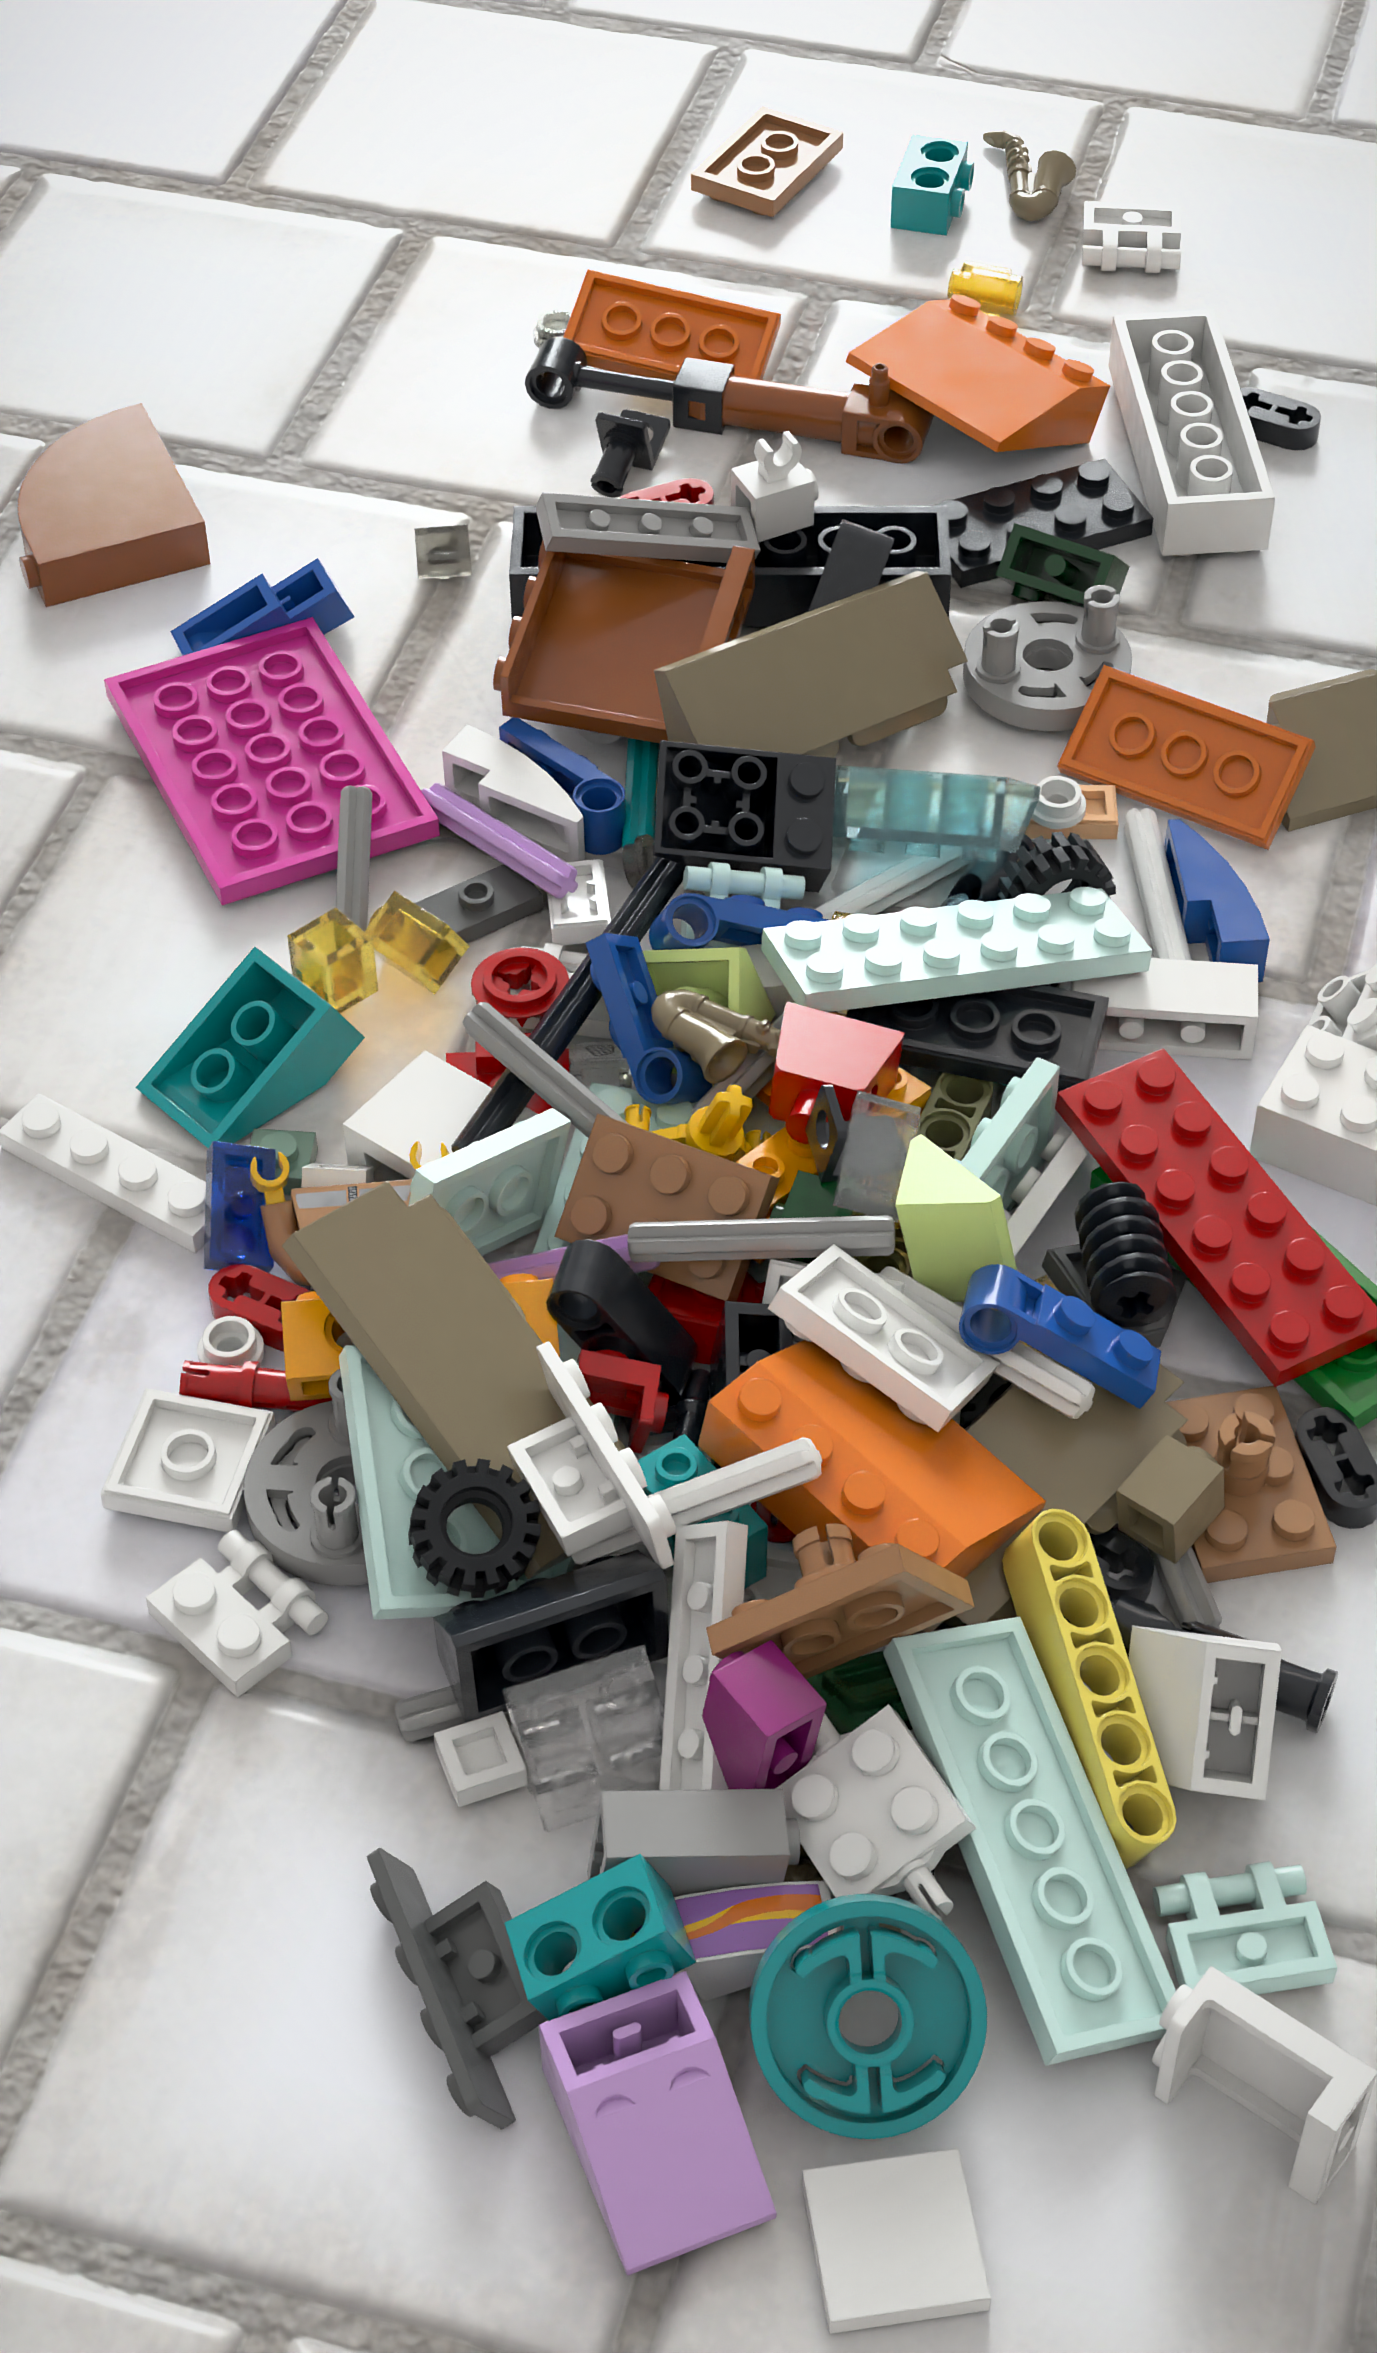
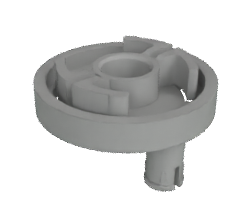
(1030, 636)
(318, 1460)

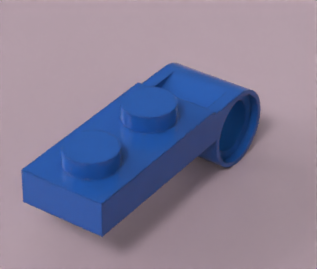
(592, 791)
(726, 920)
(629, 993)
(1058, 1328)

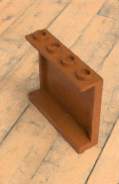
(604, 626)

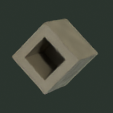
(1171, 1498)

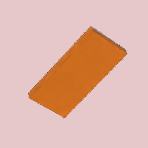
(654, 328)
(1186, 756)

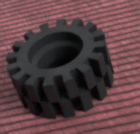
(1055, 863)
(486, 1487)

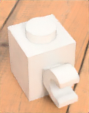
(776, 489)

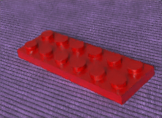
(1222, 1217)

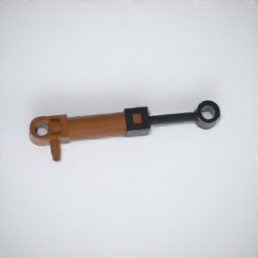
(709, 396)

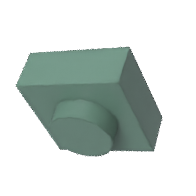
(297, 1146)

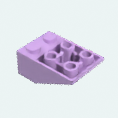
(655, 2122)

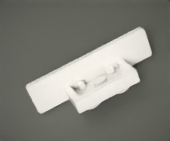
(581, 1477)

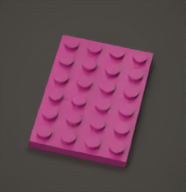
(256, 757)

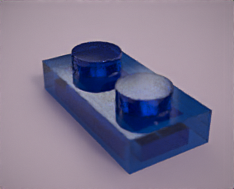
(232, 1207)

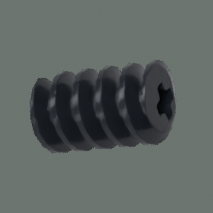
(1124, 1255)

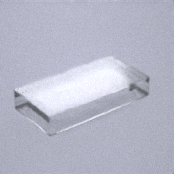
(875, 1154)

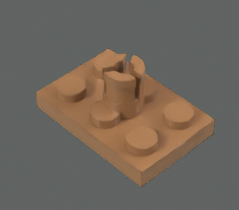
(1270, 1501)
(844, 1604)

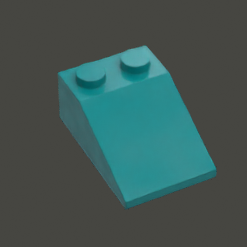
(249, 1053)

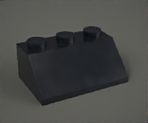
(551, 1628)

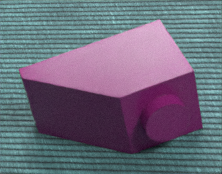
(761, 1718)

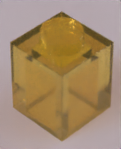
(415, 942)
(334, 960)

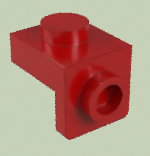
(626, 1390)

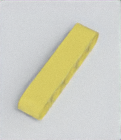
(1095, 1654)

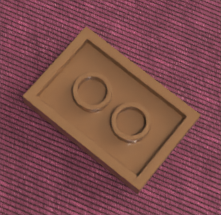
(767, 161)
(650, 1178)

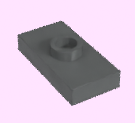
(485, 903)

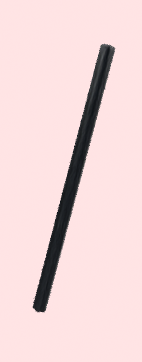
(572, 1004)

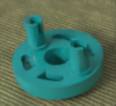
(799, 2011)

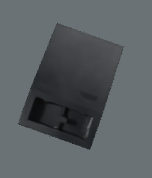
(745, 809)

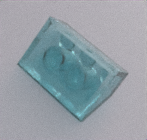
(931, 811)

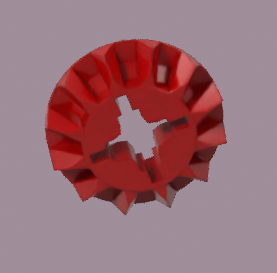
(511, 970)

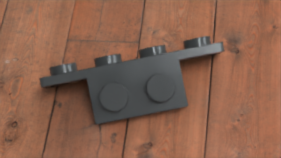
(465, 1979)

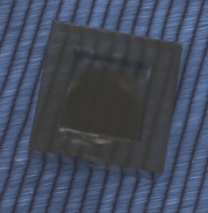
(443, 551)

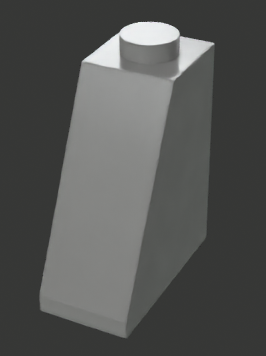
(697, 1836)

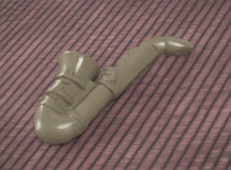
(1032, 193)
(711, 1032)

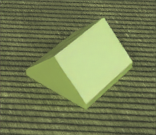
(719, 973)
(949, 1221)

